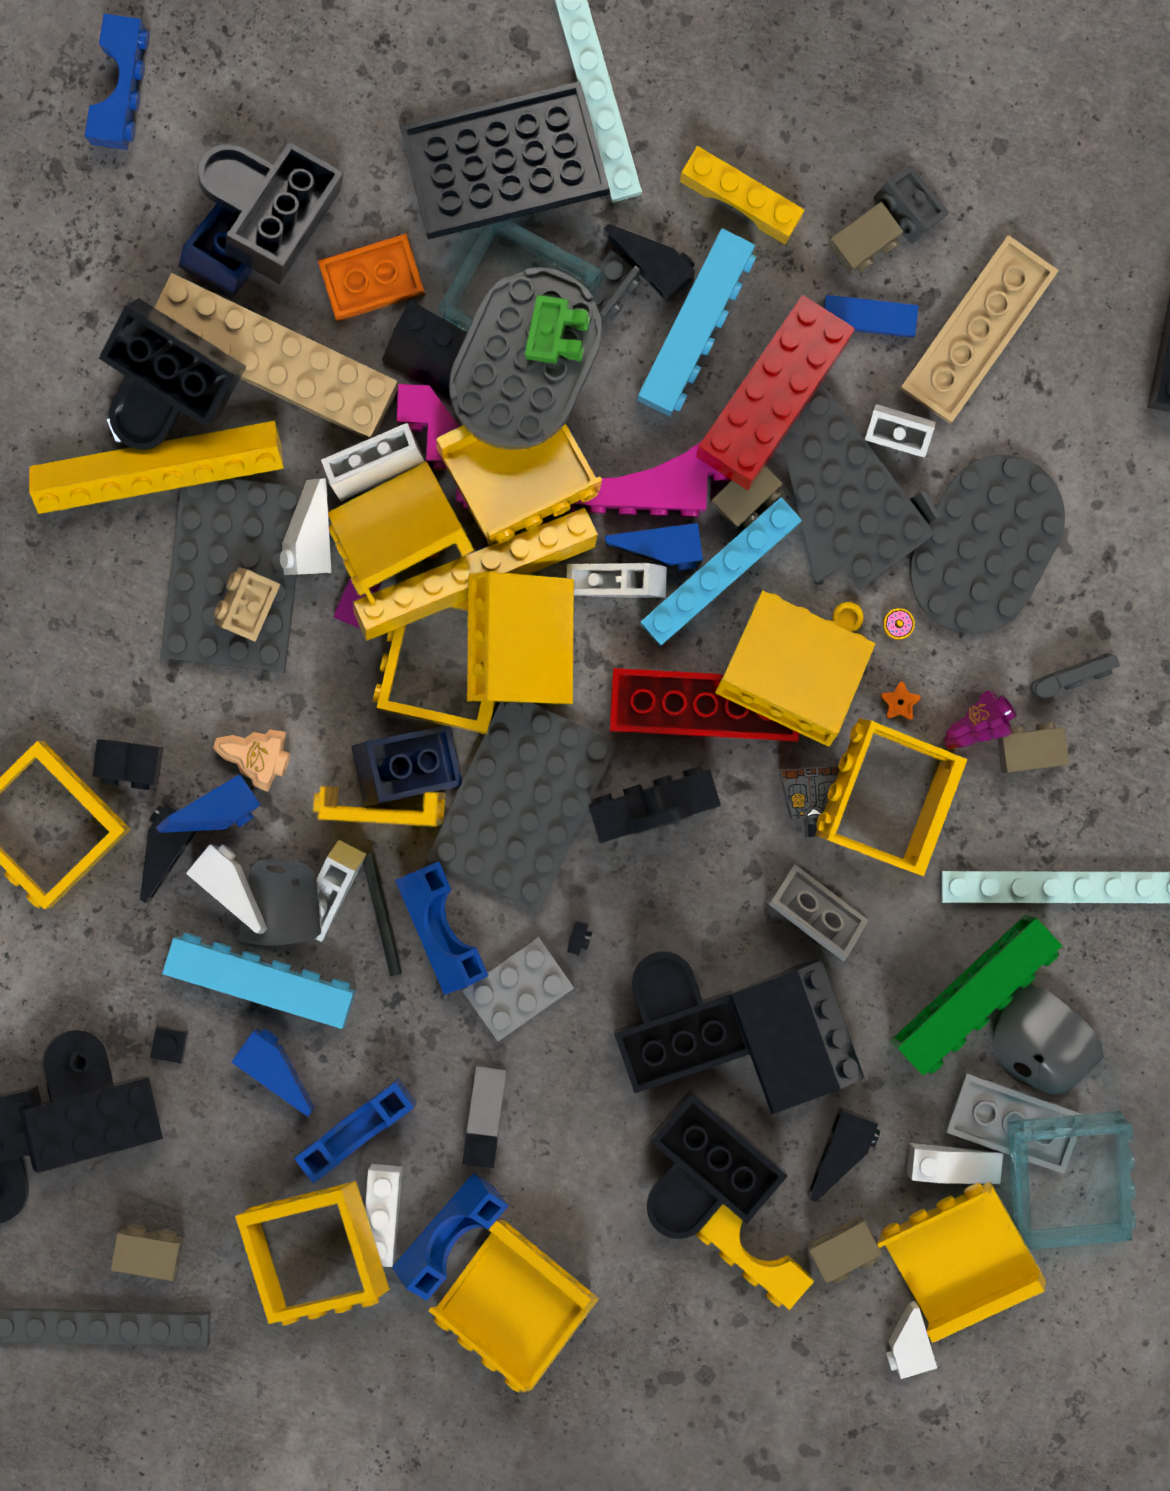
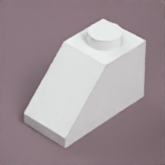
(910, 1345)

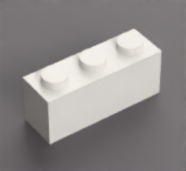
(372, 462)
(383, 1208)

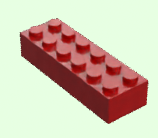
(775, 392)
(684, 707)

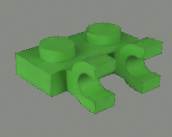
(547, 330)

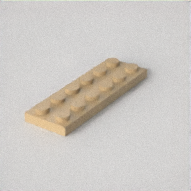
(979, 329)

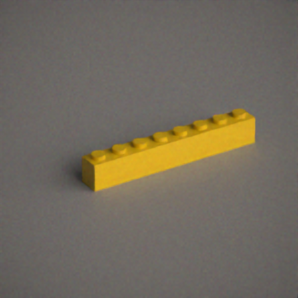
(158, 469)
(449, 583)

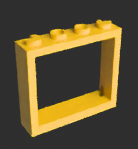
(383, 691)
(88, 798)
(932, 813)
(360, 1240)

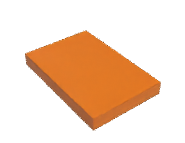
(371, 277)

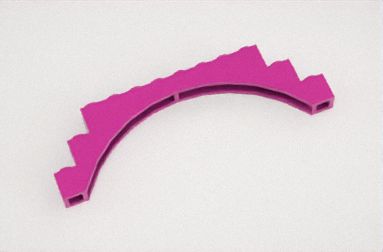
(670, 487)

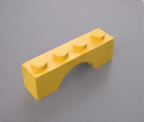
(723, 182)
(780, 1277)

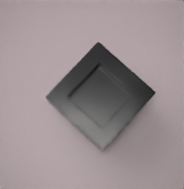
(580, 938)
(169, 1044)

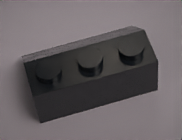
(425, 347)

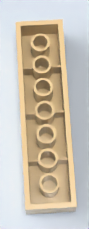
(284, 360)

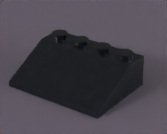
(796, 1036)

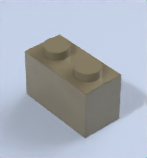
(865, 239)
(739, 505)
(1033, 749)
(844, 1250)
(147, 1253)

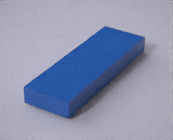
(874, 315)

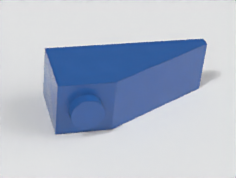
(666, 545)
(216, 810)
(270, 1065)

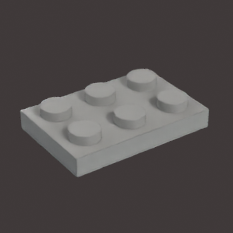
(518, 989)

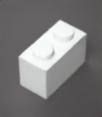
(900, 430)

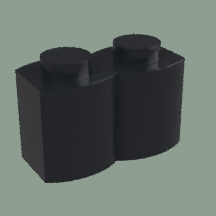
(127, 762)

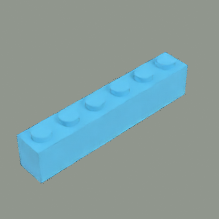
(696, 322)
(720, 572)
(259, 981)

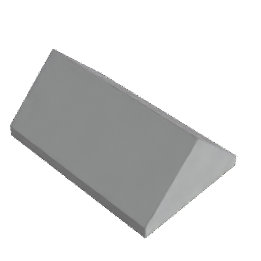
(817, 912)

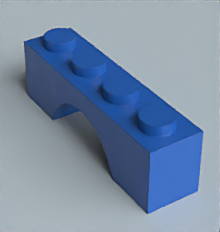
(111, 120)
(451, 959)
(355, 1130)
(425, 1261)

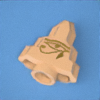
(256, 756)

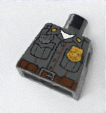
(807, 793)

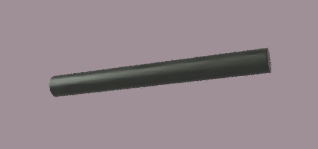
(381, 915)

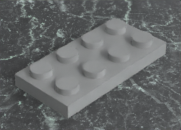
(983, 1116)

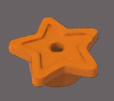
(894, 708)

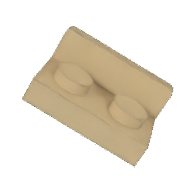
(246, 603)

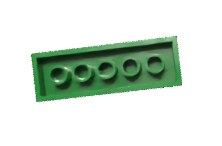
(976, 994)

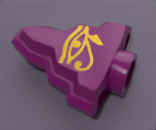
(982, 722)

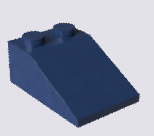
(205, 254)
(406, 765)

